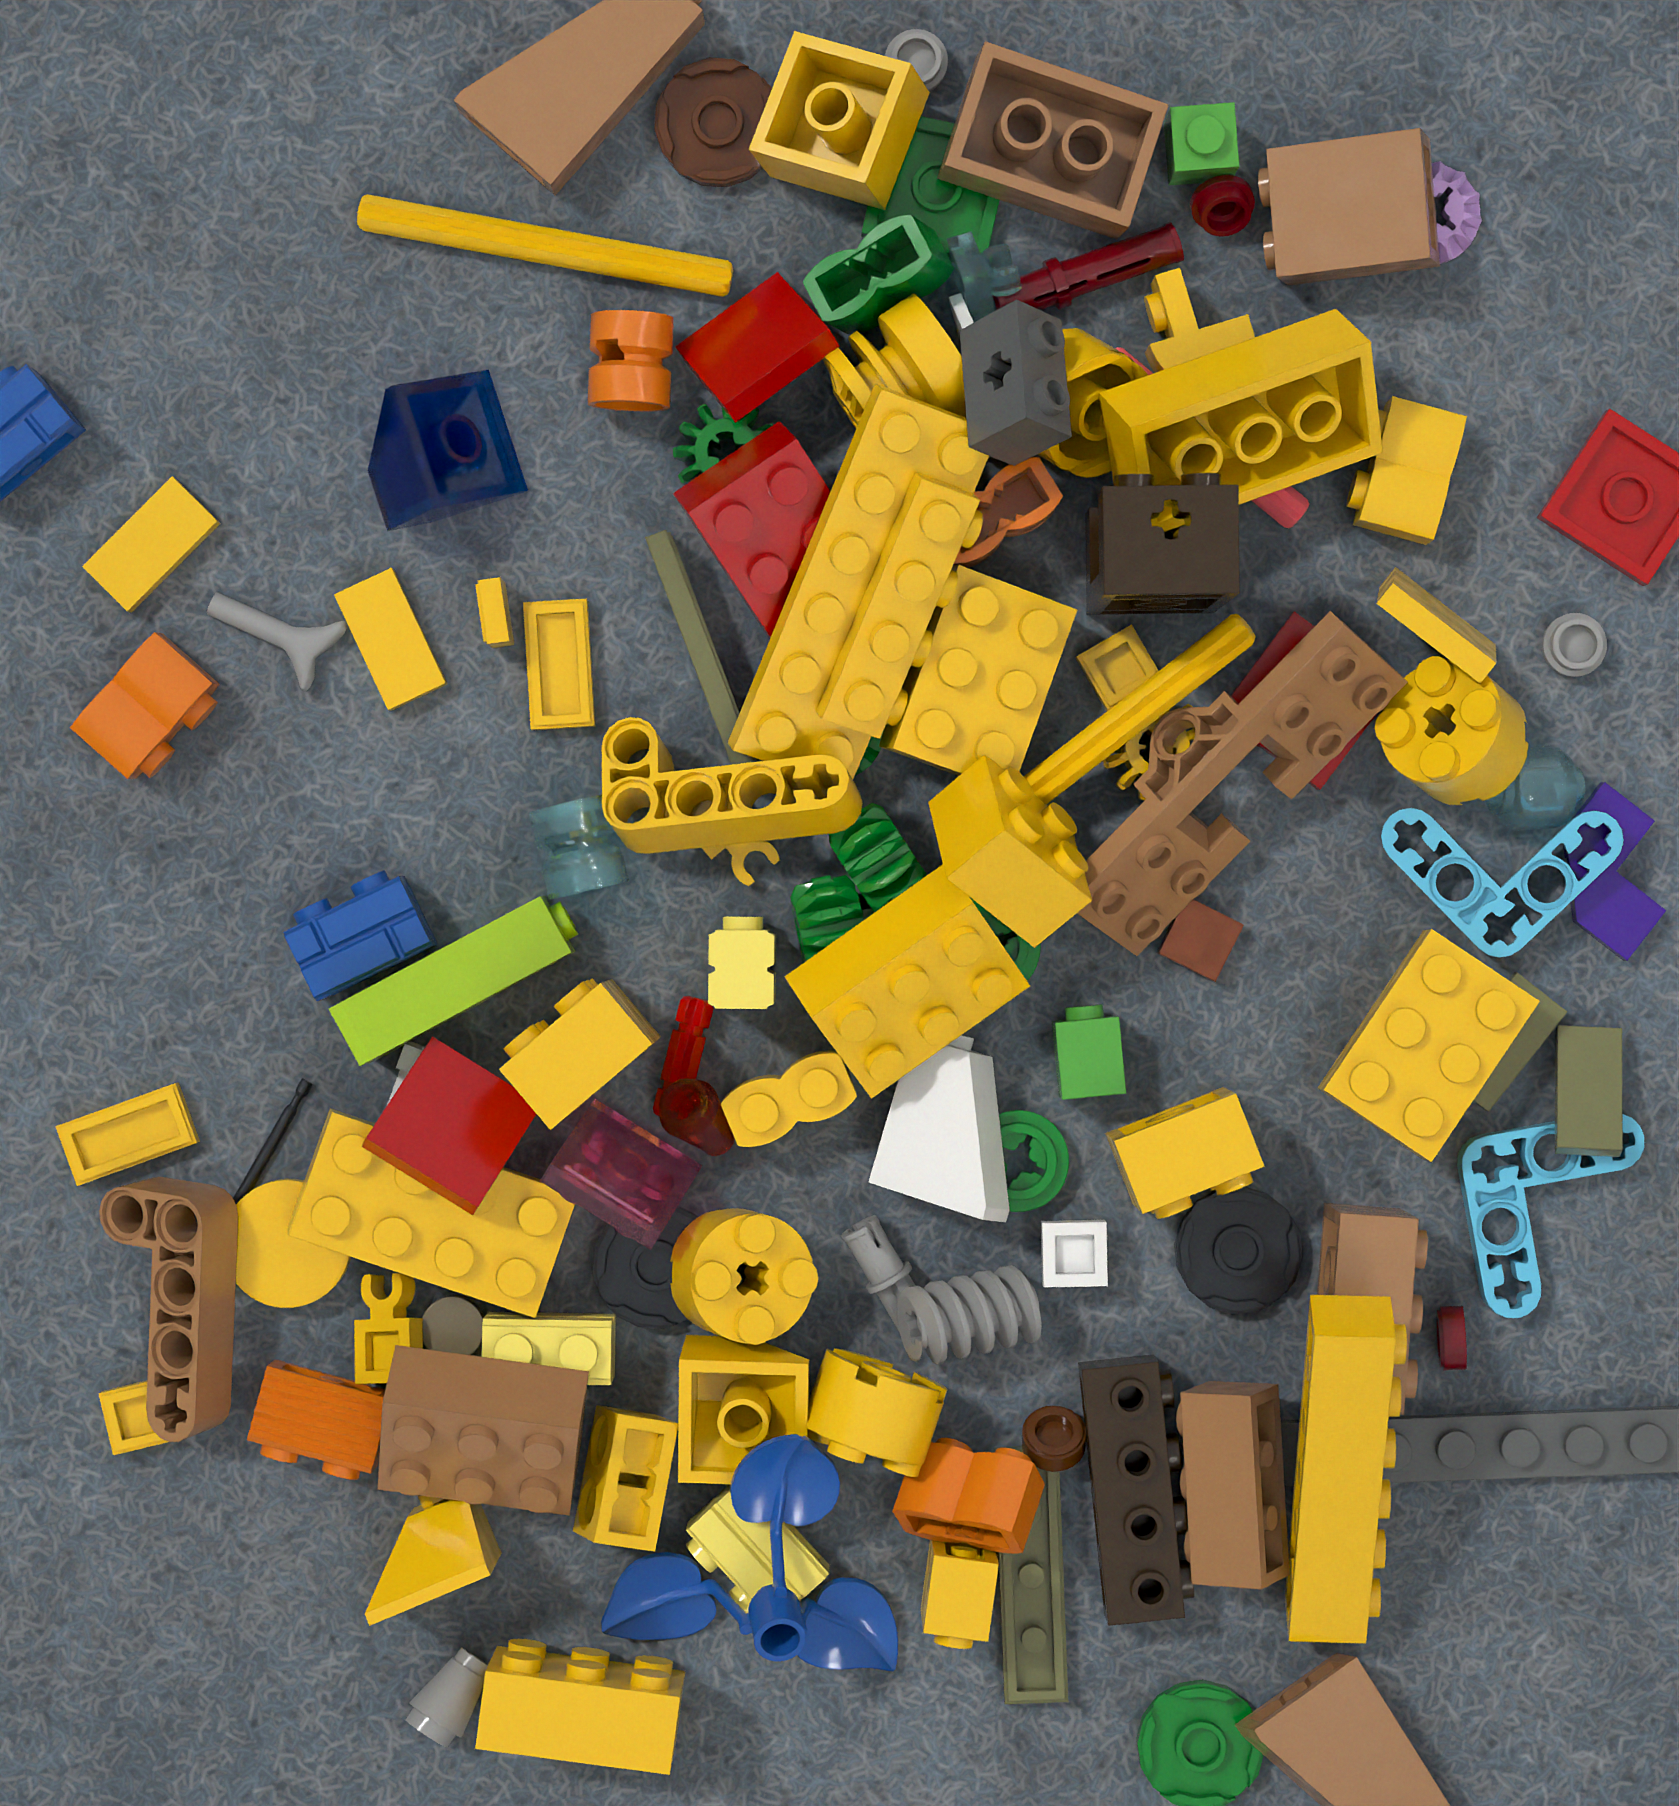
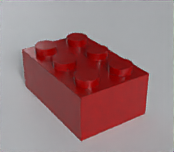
(759, 517)

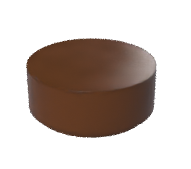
(1054, 1438)

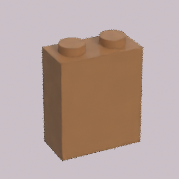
(1350, 207)

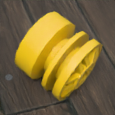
(915, 362)

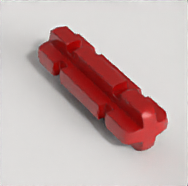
(685, 1043)

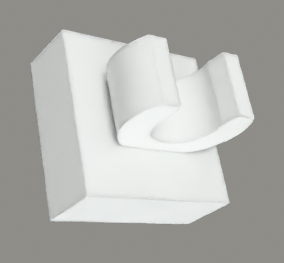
(1074, 1253)

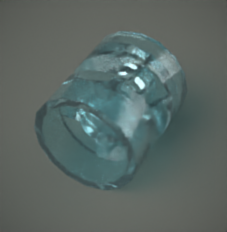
(577, 848)

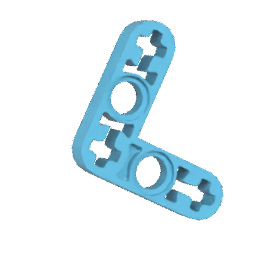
(1486, 894)
(1508, 1192)

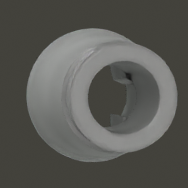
(449, 1698)

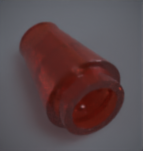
(695, 1115)

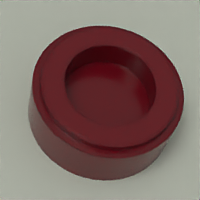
(1451, 1338)

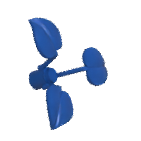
(841, 1630)

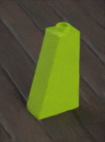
(454, 979)

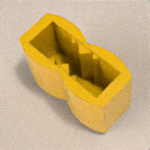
(1411, 478)
(772, 1104)

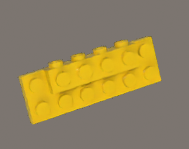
(867, 586)

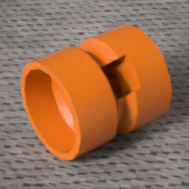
(630, 360)

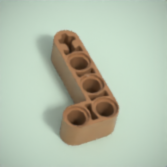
(185, 1382)

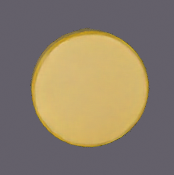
(270, 1262)

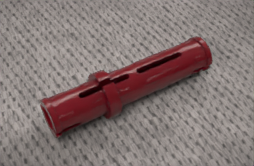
(1114, 263)

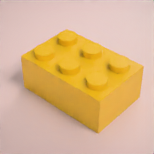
(982, 676)
(907, 981)
(1428, 1044)
(579, 1052)
(581, 1707)

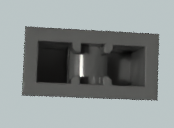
(1015, 383)

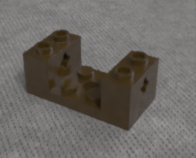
(1141, 571)

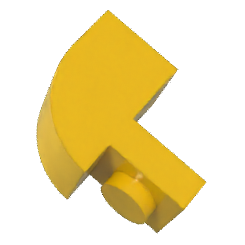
(1172, 312)

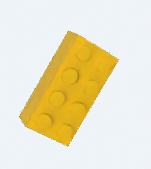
(1251, 412)
(392, 1221)

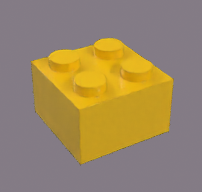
(839, 120)
(1010, 850)
(1186, 1152)

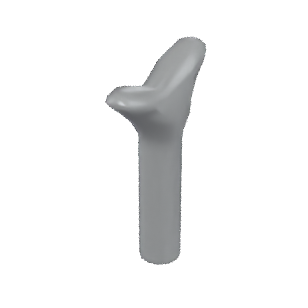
(300, 643)

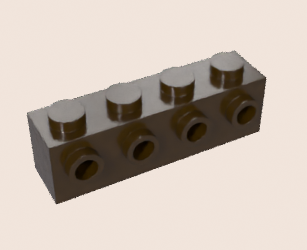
(1133, 1489)

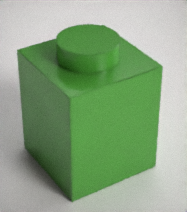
(1200, 142)
(1088, 1053)

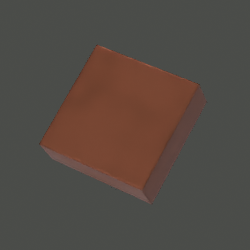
(1200, 939)

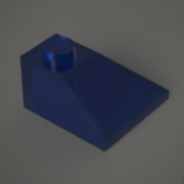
(442, 450)

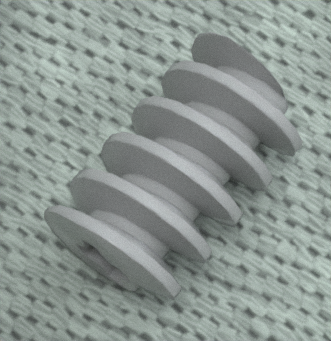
(968, 1310)

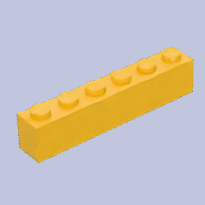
(1341, 1466)

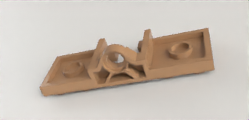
(1298, 712)

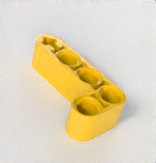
(798, 810)

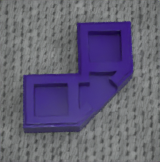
(1611, 905)

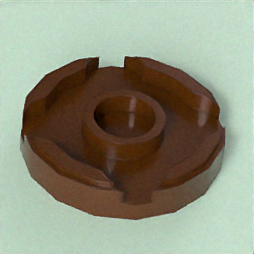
(717, 144)

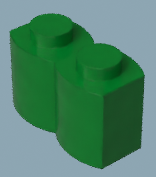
(887, 267)

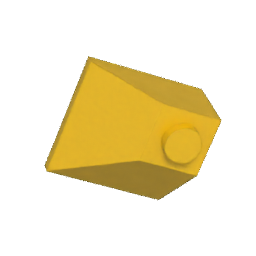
(734, 1401)
(436, 1552)

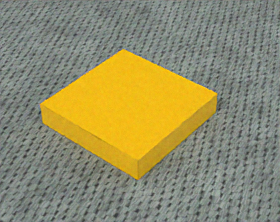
(1437, 625)

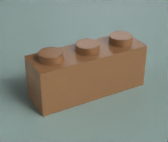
(1233, 1484)

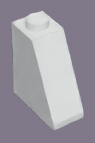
(946, 1135)

